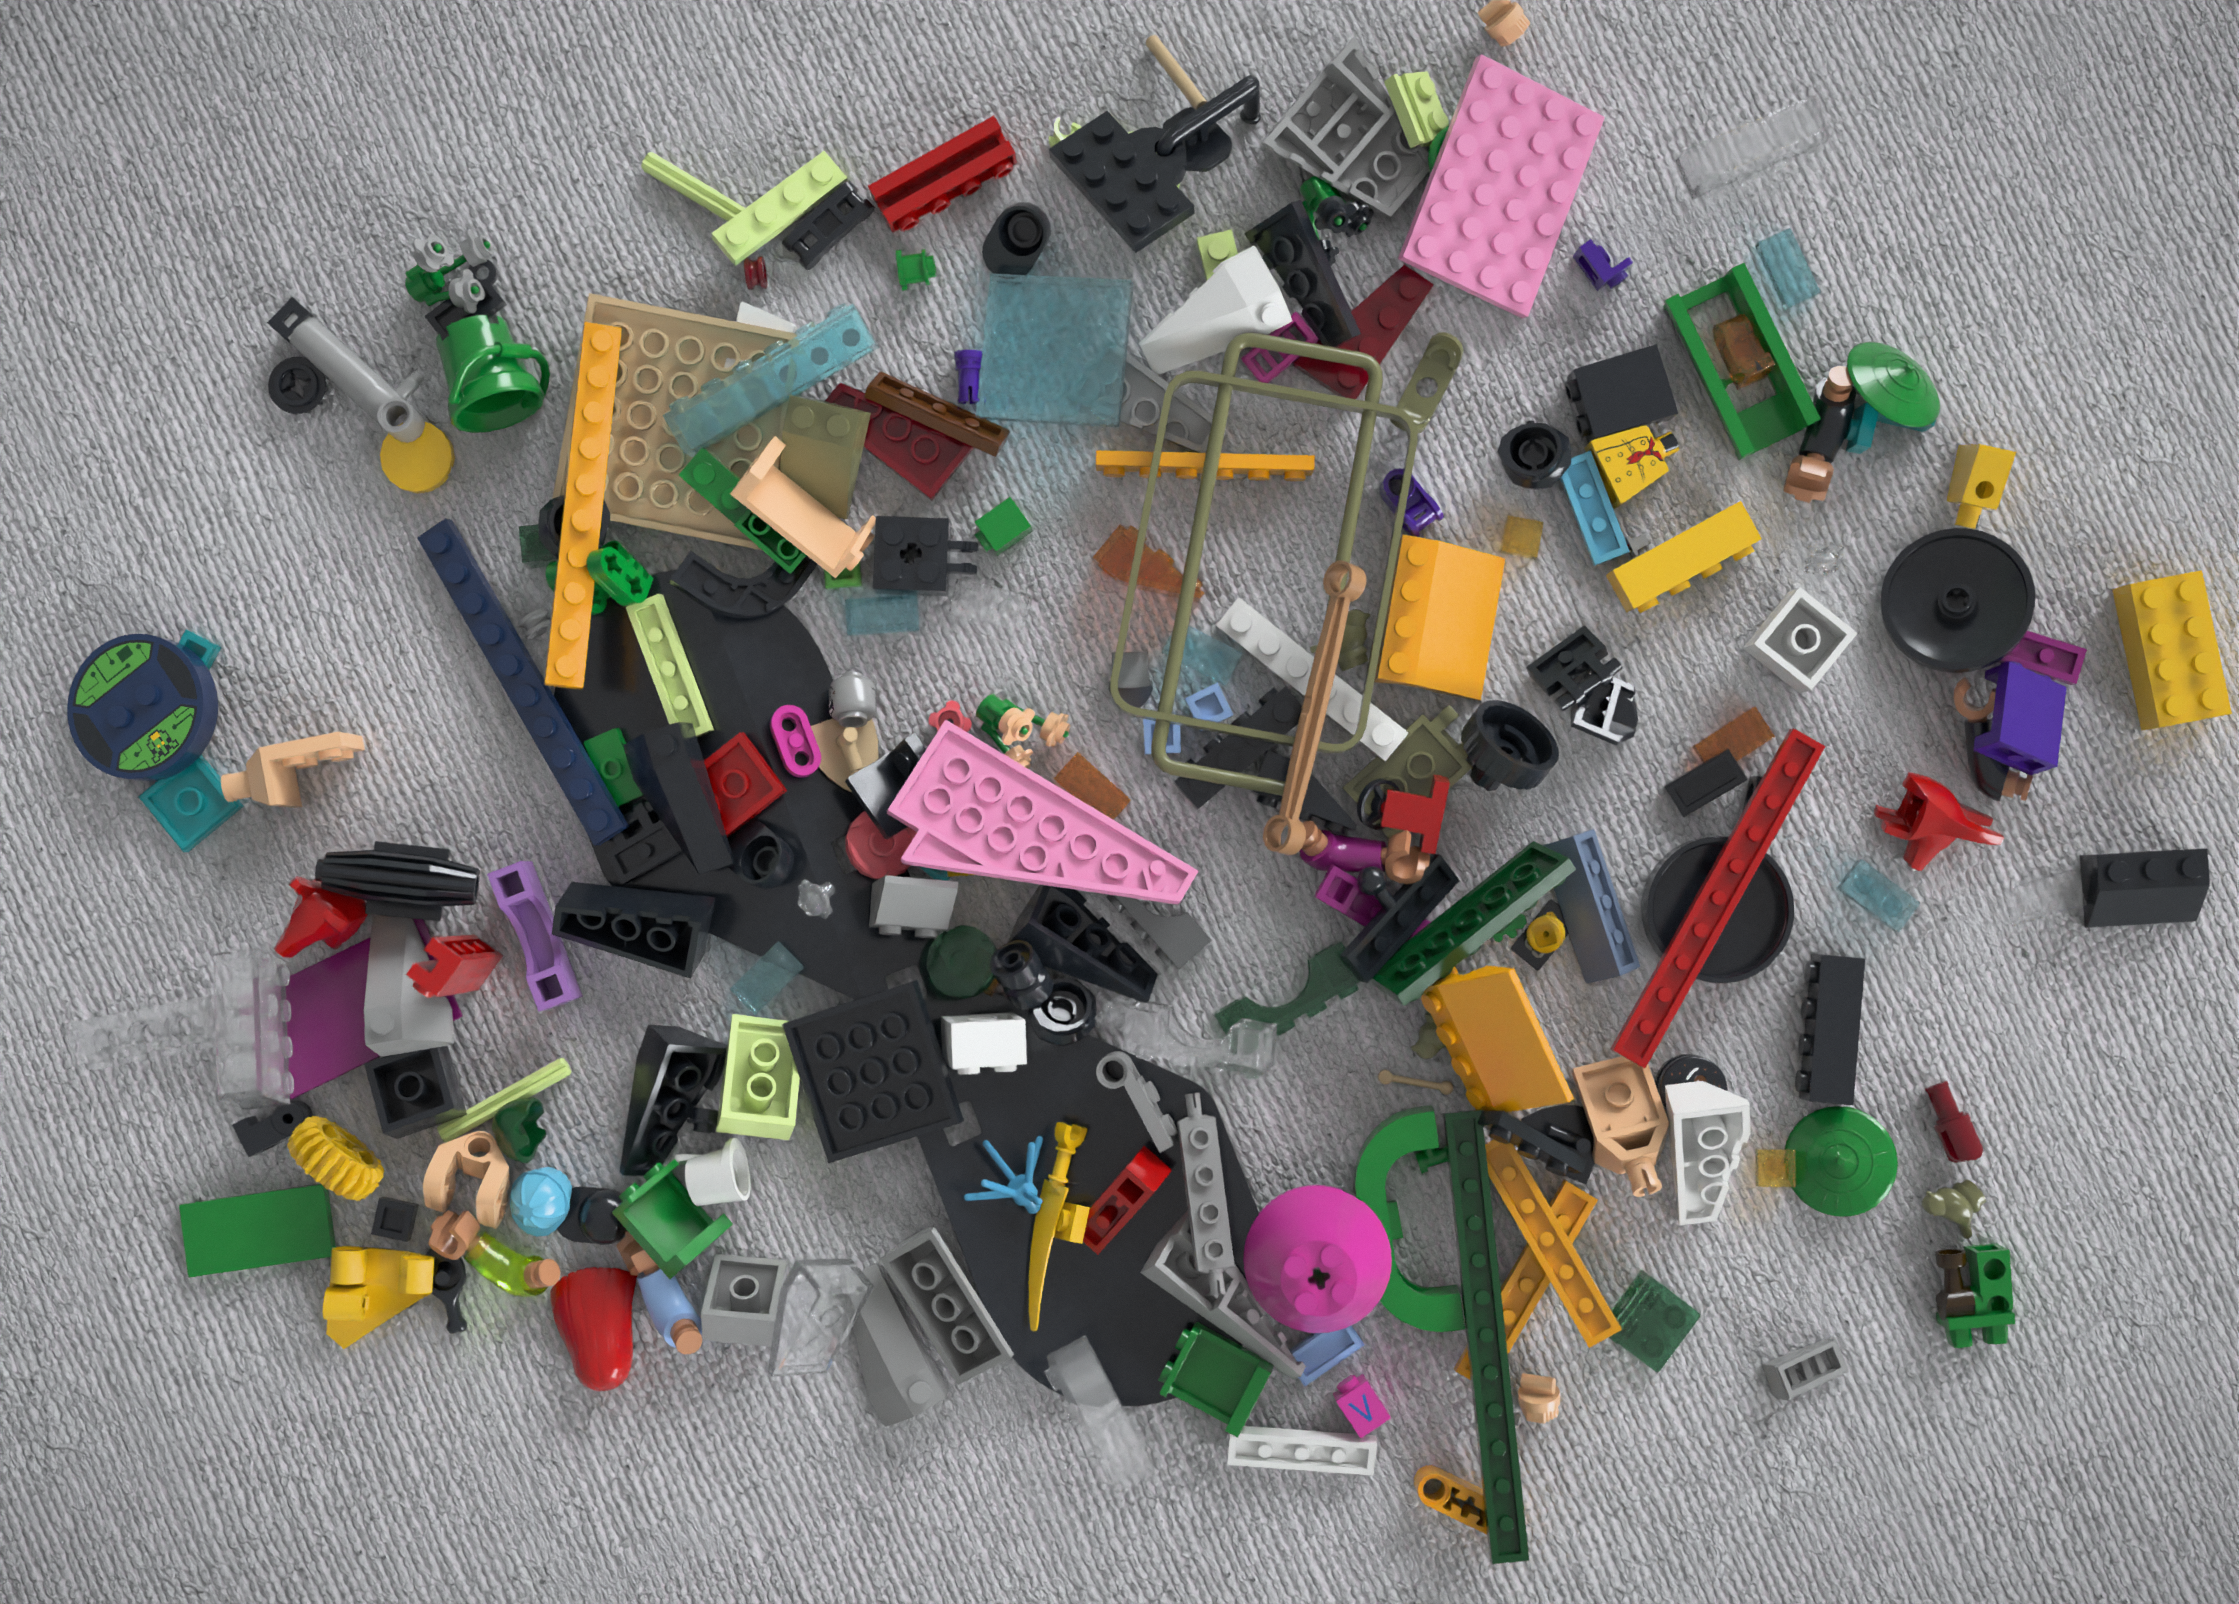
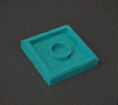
(190, 804)

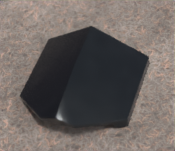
(1607, 712)

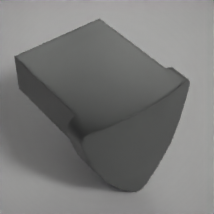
(1134, 679)

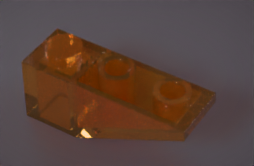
(1155, 570)

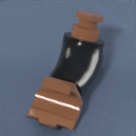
(1812, 468)
(1988, 775)

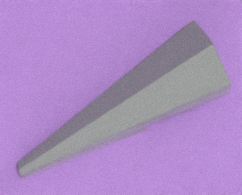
(1235, 1312)

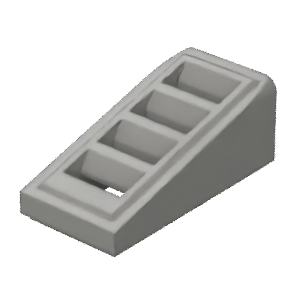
(1784, 1378)

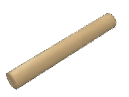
(1175, 72)

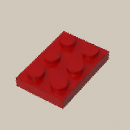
(741, 782)

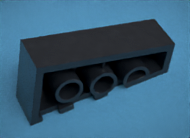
(637, 924)

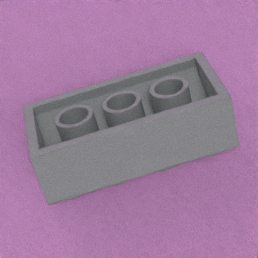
(946, 1305)

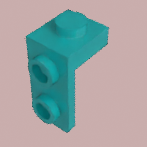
(1863, 426)

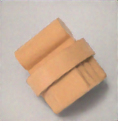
(1504, 21)
(1538, 1398)

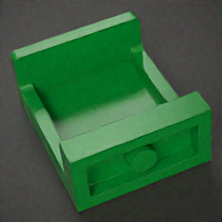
(667, 1220)
(1216, 1376)

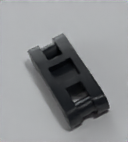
(828, 225)

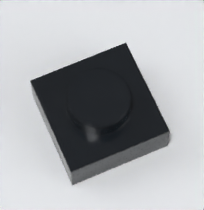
(394, 1219)

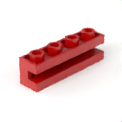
(943, 175)
(460, 966)

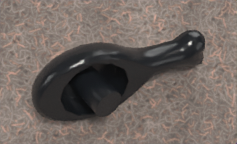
(447, 1285)

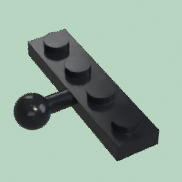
(1398, 917)

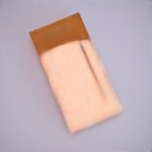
(1739, 735)
(1091, 787)

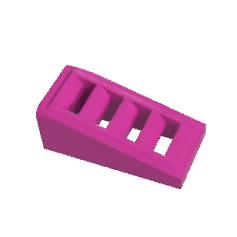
(1258, 371)

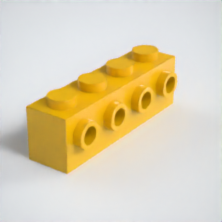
(1684, 556)

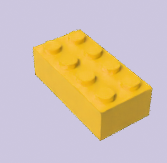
(2171, 650)

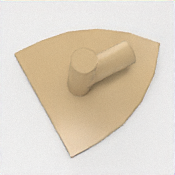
(845, 749)

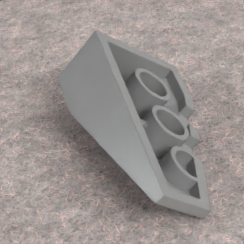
(394, 1012)

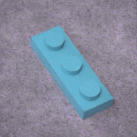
(1593, 510)

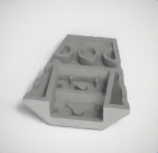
(1351, 135)

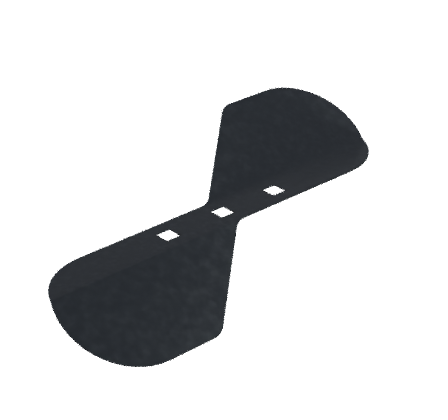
(743, 677)

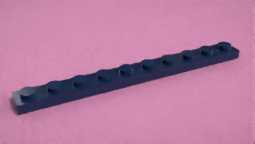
(523, 682)

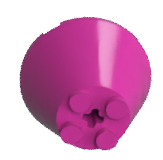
(1313, 1230)

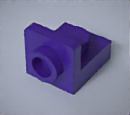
(1595, 264)

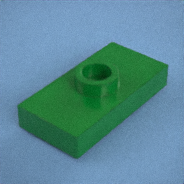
(612, 765)

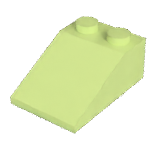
(758, 1080)

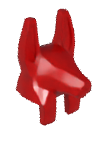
(1933, 820)
(318, 917)

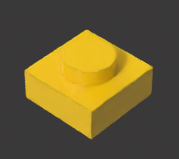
(1072, 1223)

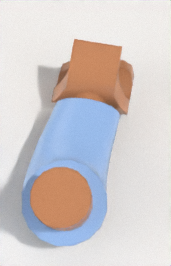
(663, 1298)

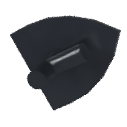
(1569, 1128)

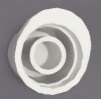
(718, 1175)

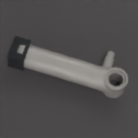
(351, 372)

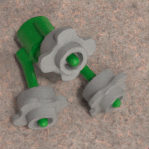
(426, 279)

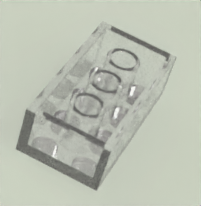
(252, 1029)

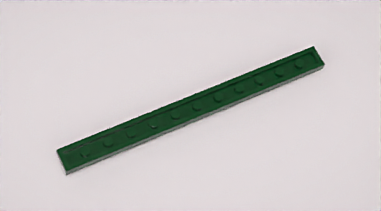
(1486, 1337)

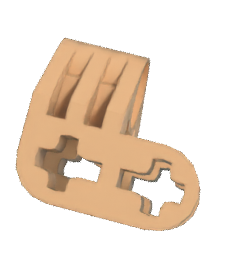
(440, 1178)

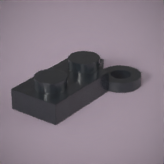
(448, 313)

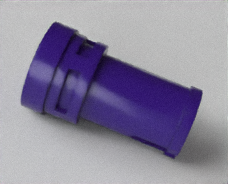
(968, 367)

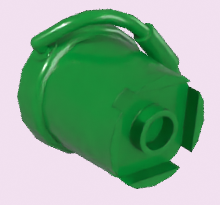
(488, 375)

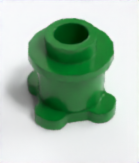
(915, 268)

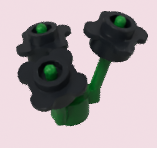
(1333, 213)

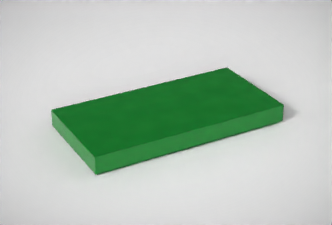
(257, 1230)

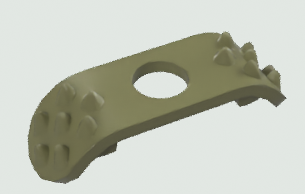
(1438, 363)

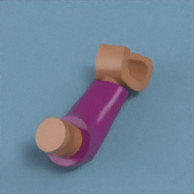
(1352, 854)

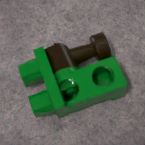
(1984, 1302)

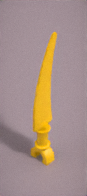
(1046, 1220)

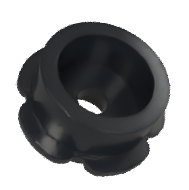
(704, 1120)

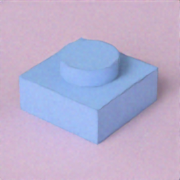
(1209, 704)
(1173, 741)

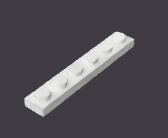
(1294, 667)

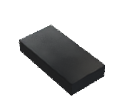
(1705, 782)

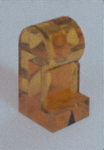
(1741, 351)

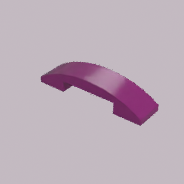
(1343, 894)

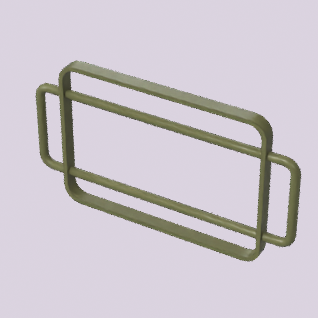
(1226, 383)

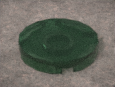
(961, 962)

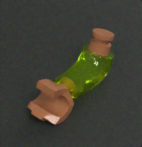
(497, 1263)

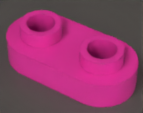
(794, 742)

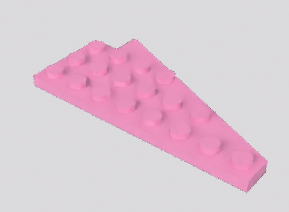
(1005, 822)

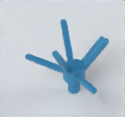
(1020, 1187)

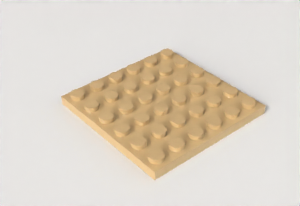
(659, 361)

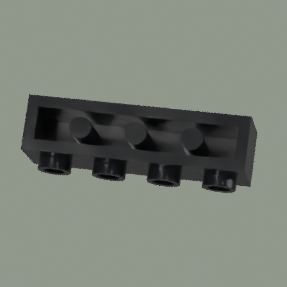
(1277, 715)

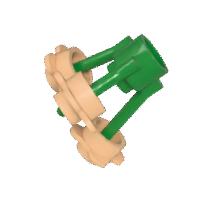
(1017, 725)

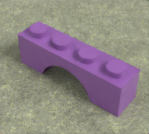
(547, 962)

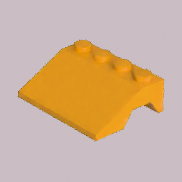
(1440, 618)
(1495, 1040)

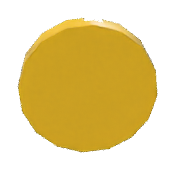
(418, 464)

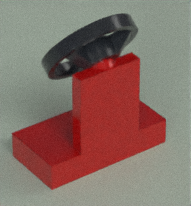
(1407, 810)

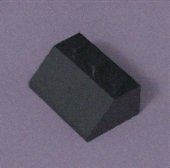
(2144, 887)

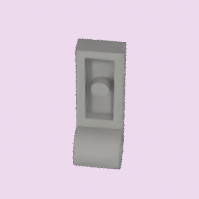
(1143, 1096)

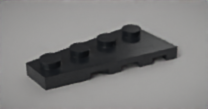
(1300, 261)

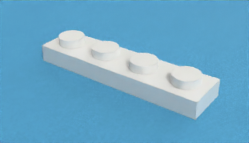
(1303, 1450)

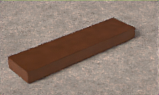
(937, 413)

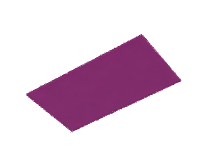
(329, 1016)

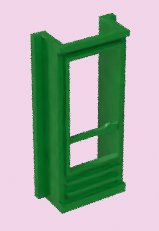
(1768, 420)

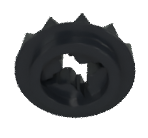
(282, 380)

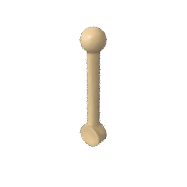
(1386, 1077)

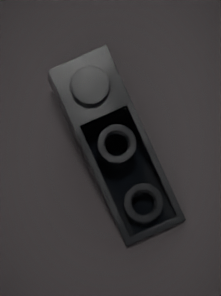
(1316, 800)

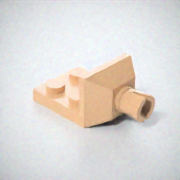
(272, 773)
(1624, 1119)

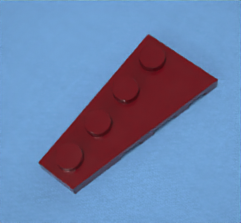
(1380, 322)
(905, 445)

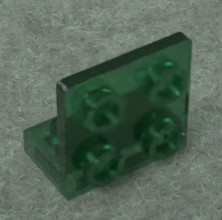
(1652, 1321)

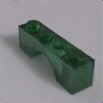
(1326, 978)

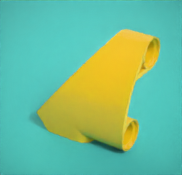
(371, 1288)

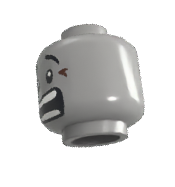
(852, 699)

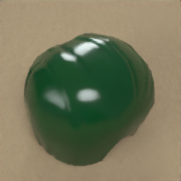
(518, 1130)

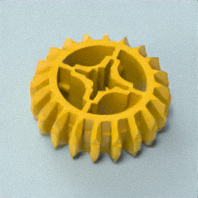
(335, 1158)

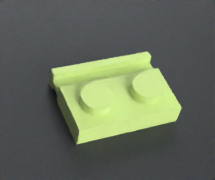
(1417, 107)

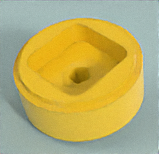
(1546, 934)

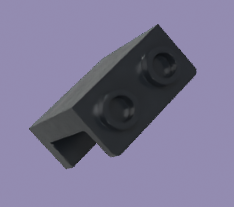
(1621, 393)

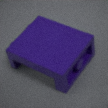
(2024, 719)

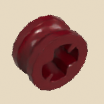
(755, 273)

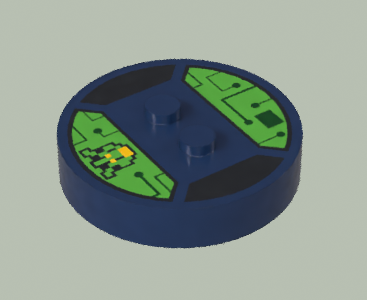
(142, 707)

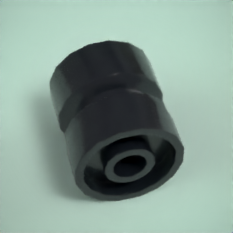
(1021, 974)

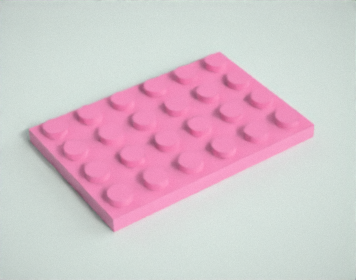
(1501, 187)

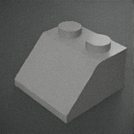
(912, 905)
(742, 1299)

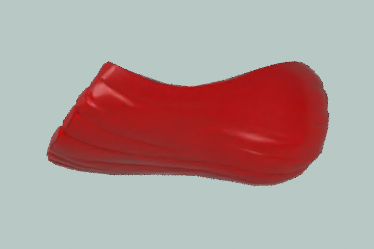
(596, 1324)

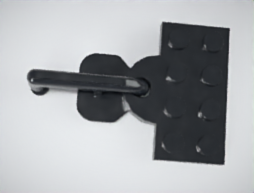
(1134, 184)

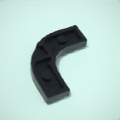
(739, 595)

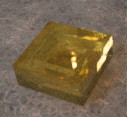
(1521, 537)
(1775, 1167)

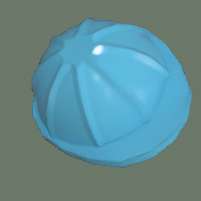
(540, 1200)

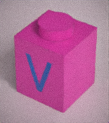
(1361, 1404)

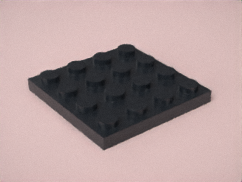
(873, 1072)

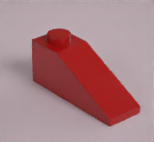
(1124, 1198)

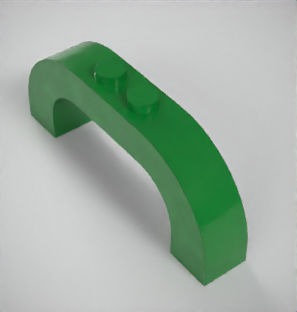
(1401, 1133)

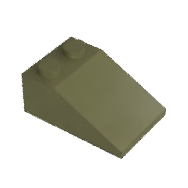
(824, 450)

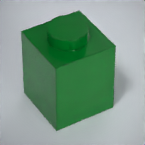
(1002, 527)

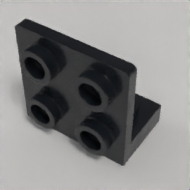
(882, 780)

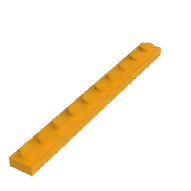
(582, 505)

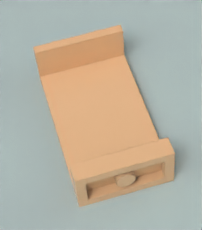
(799, 515)

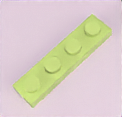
(779, 208)
(668, 664)

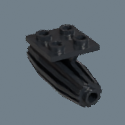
(400, 879)

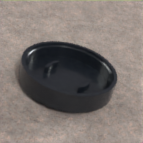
(1753, 932)

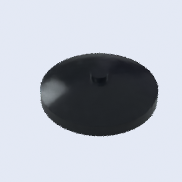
(1957, 600)

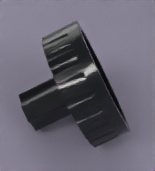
(1502, 736)

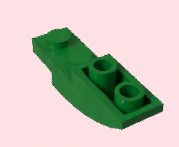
(715, 484)

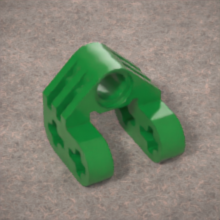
(614, 574)

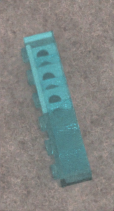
(771, 379)

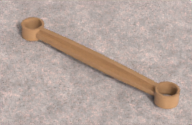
(1314, 708)

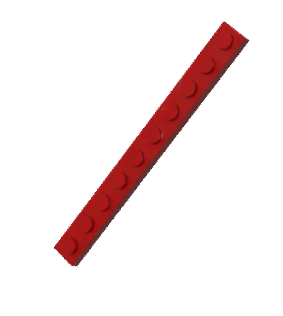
(1717, 897)

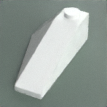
(1231, 302)
(1705, 1146)

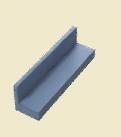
(1593, 911)

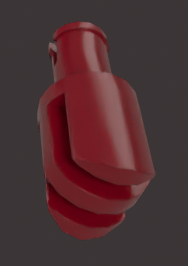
(1953, 1126)

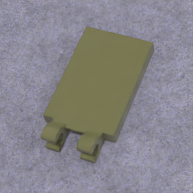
(1412, 765)

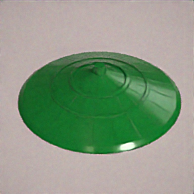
(1893, 384)
(1842, 1161)

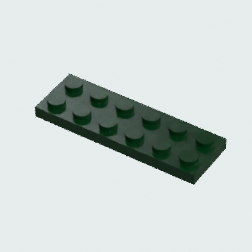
(1472, 922)

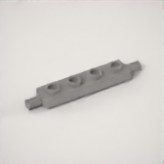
(1205, 1194)

